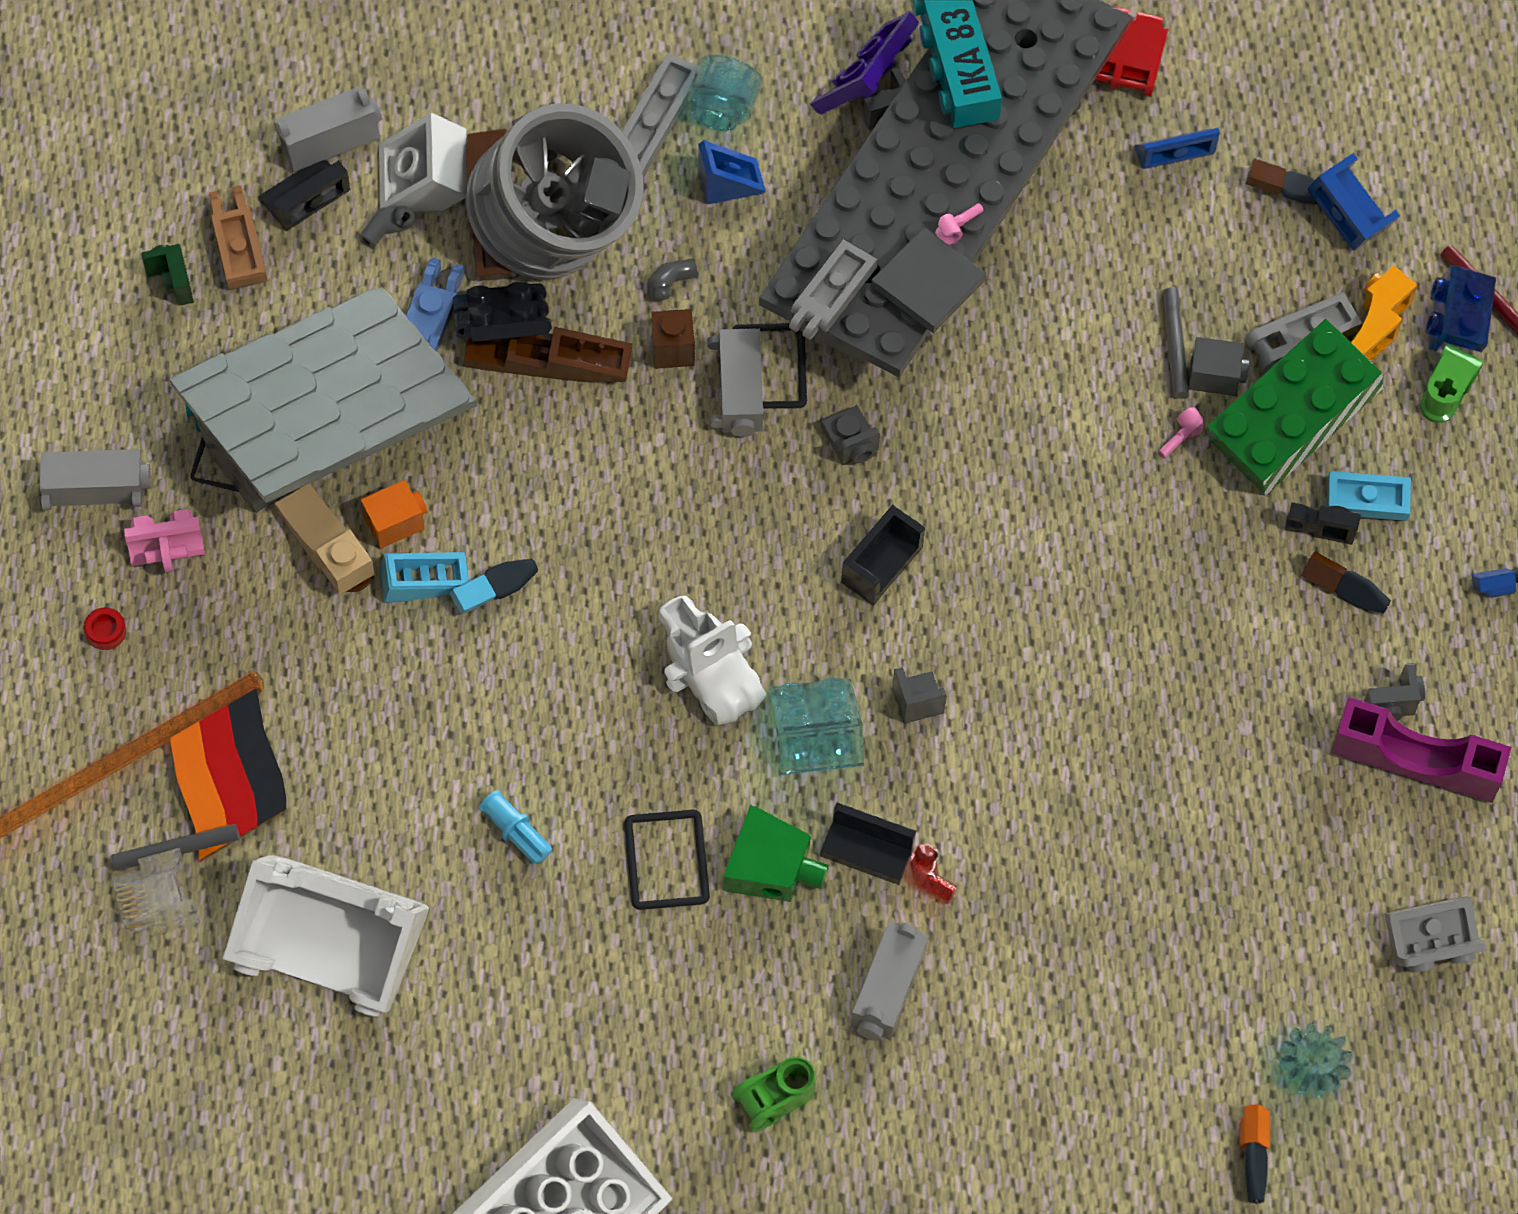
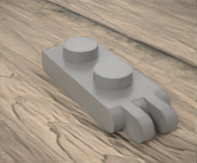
(832, 289)

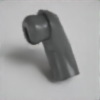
(387, 221)
(669, 273)

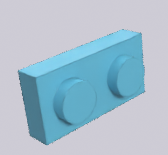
(1370, 494)

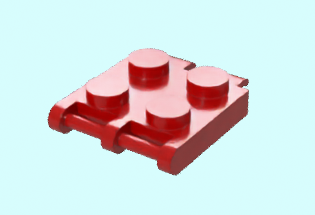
(1137, 55)

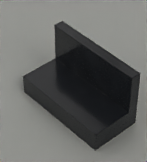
(306, 192)
(868, 843)

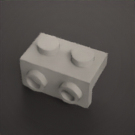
(1434, 934)

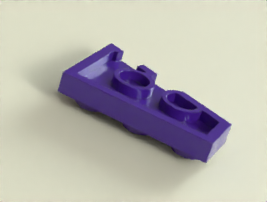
(874, 61)

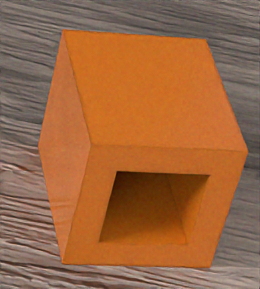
(394, 513)

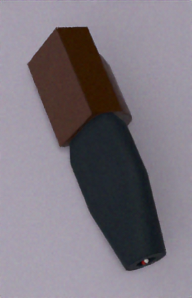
(1277, 180)
(1347, 584)

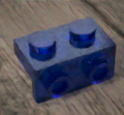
(1461, 309)

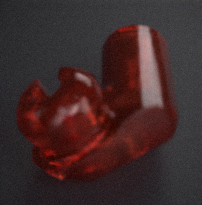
(926, 874)

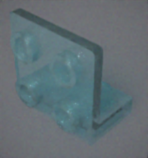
(817, 726)

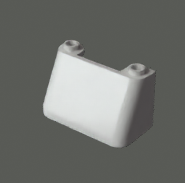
(325, 931)

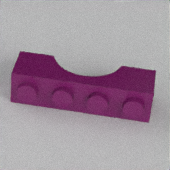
(1461, 765)

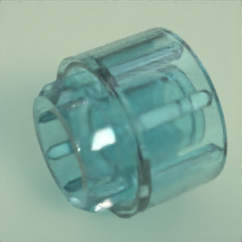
(723, 92)

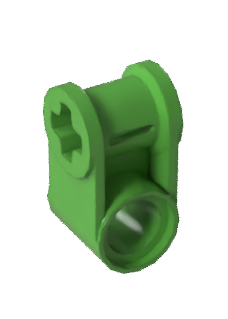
(1449, 384)
(773, 1094)

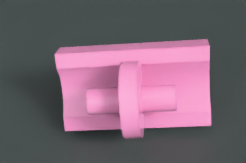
(164, 540)

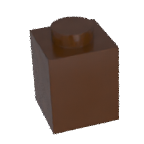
(673, 338)

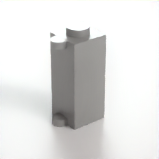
(328, 128)
(739, 381)
(93, 478)
(889, 981)

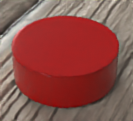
(105, 628)

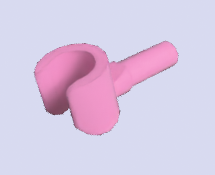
(949, 225)
(1191, 425)

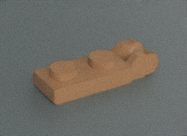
(237, 241)

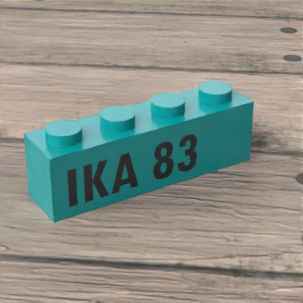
(959, 61)

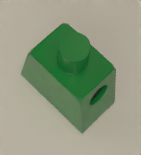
(771, 859)

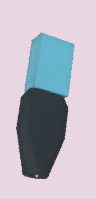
(495, 583)

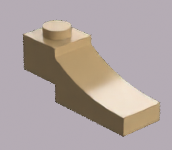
(325, 539)

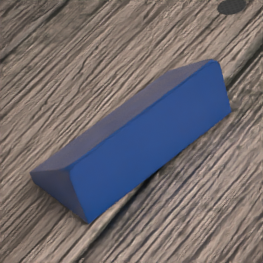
(1177, 148)

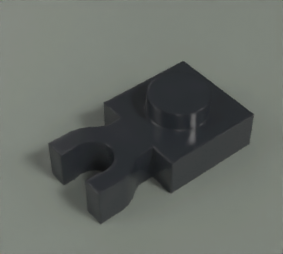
(1327, 523)

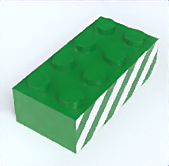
(1295, 406)

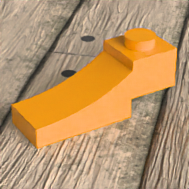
(1384, 301)

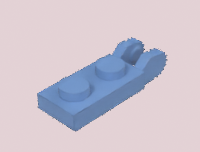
(434, 306)

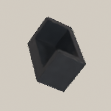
(882, 554)

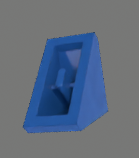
(727, 174)

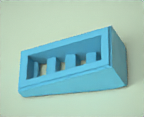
(413, 590)

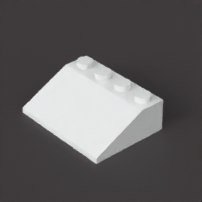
(571, 1169)

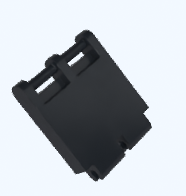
(502, 312)

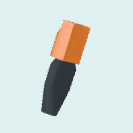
(1255, 1138)

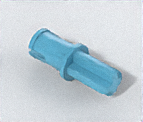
(515, 827)

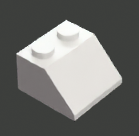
(424, 165)

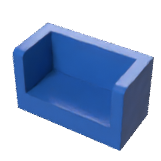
(1349, 204)

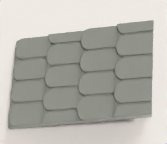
(319, 396)

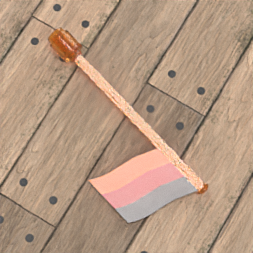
(218, 762)

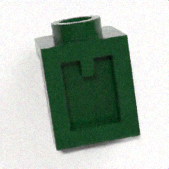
(170, 263)

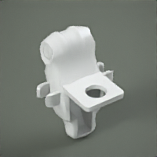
(710, 661)

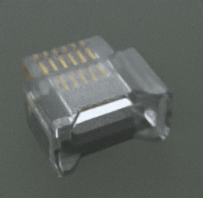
(155, 895)

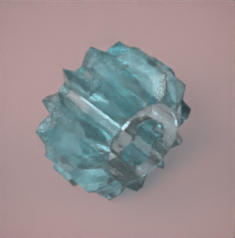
(1321, 1044)

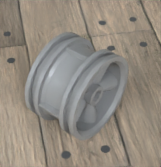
(516, 219)

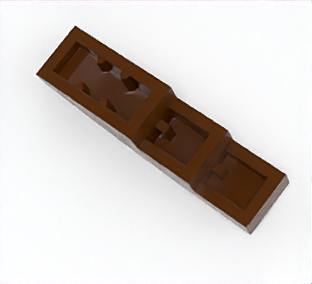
(557, 355)

